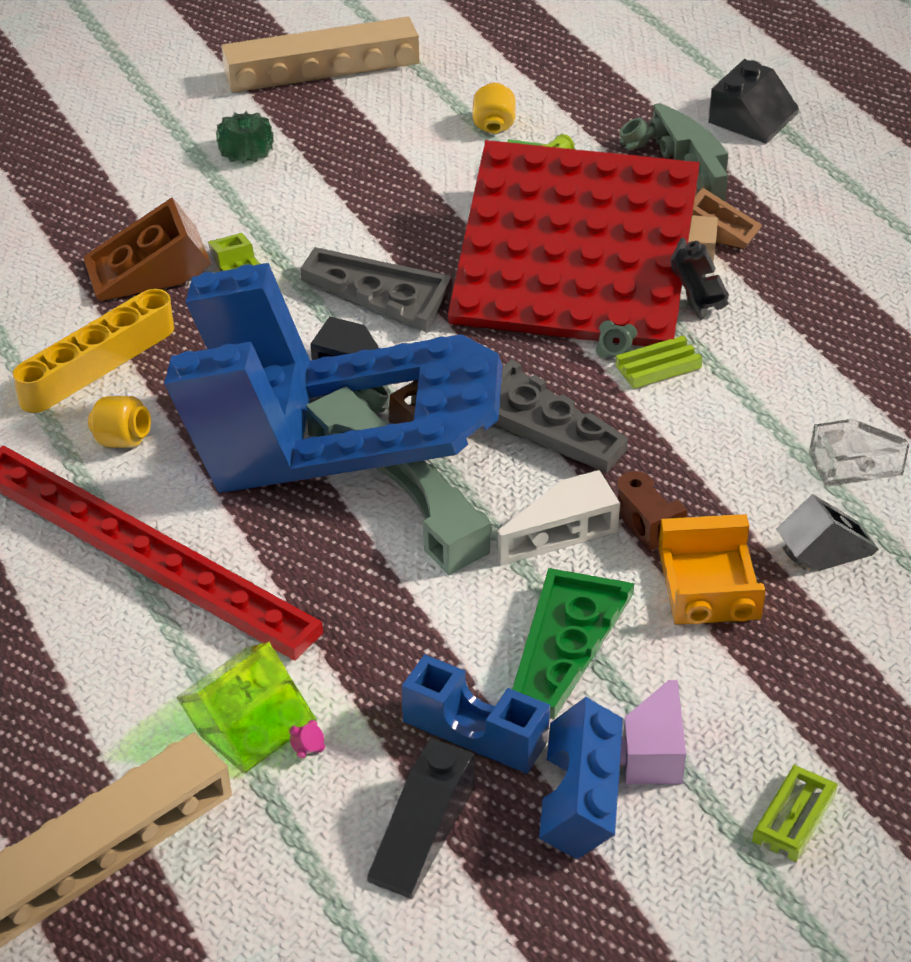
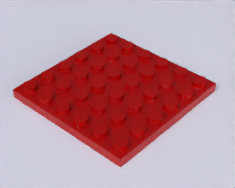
(573, 242)

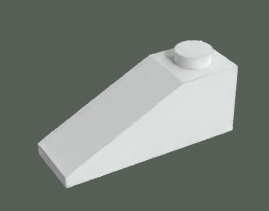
(562, 517)

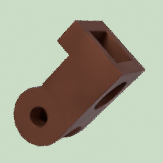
(644, 507)

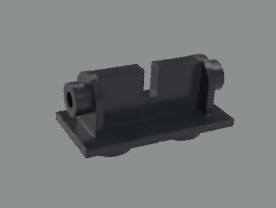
(691, 264)

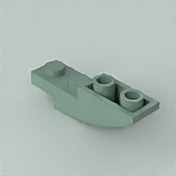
(689, 141)

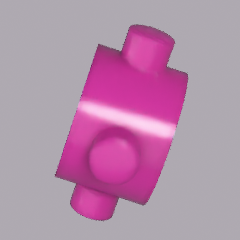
(306, 739)

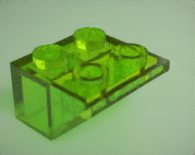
(246, 706)

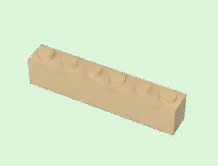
(320, 54)
(108, 832)

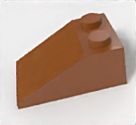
(148, 254)

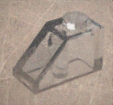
(856, 452)

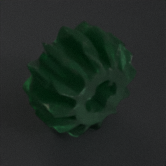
(244, 137)

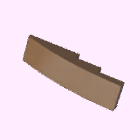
(733, 226)

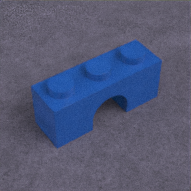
(441, 704)
(584, 805)

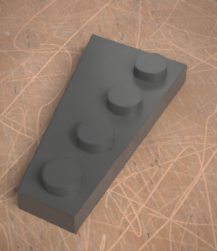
(387, 288)
(553, 422)

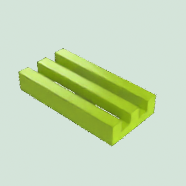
(658, 362)
(780, 839)

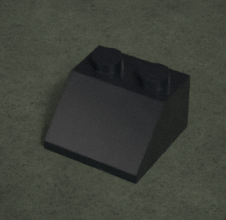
(752, 102)

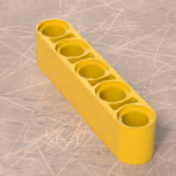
(93, 350)

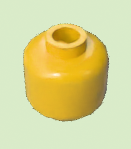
(494, 108)
(119, 421)

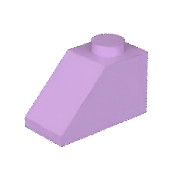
(654, 739)

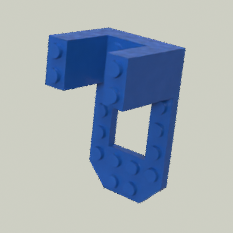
(255, 378)

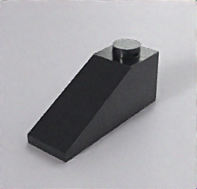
(423, 817)

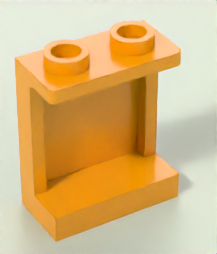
(709, 570)

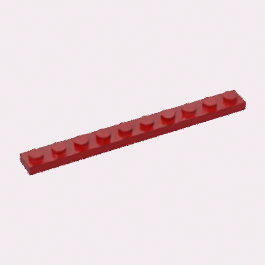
(158, 556)

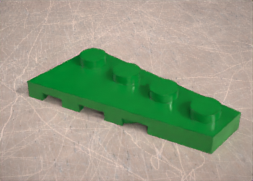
(567, 632)

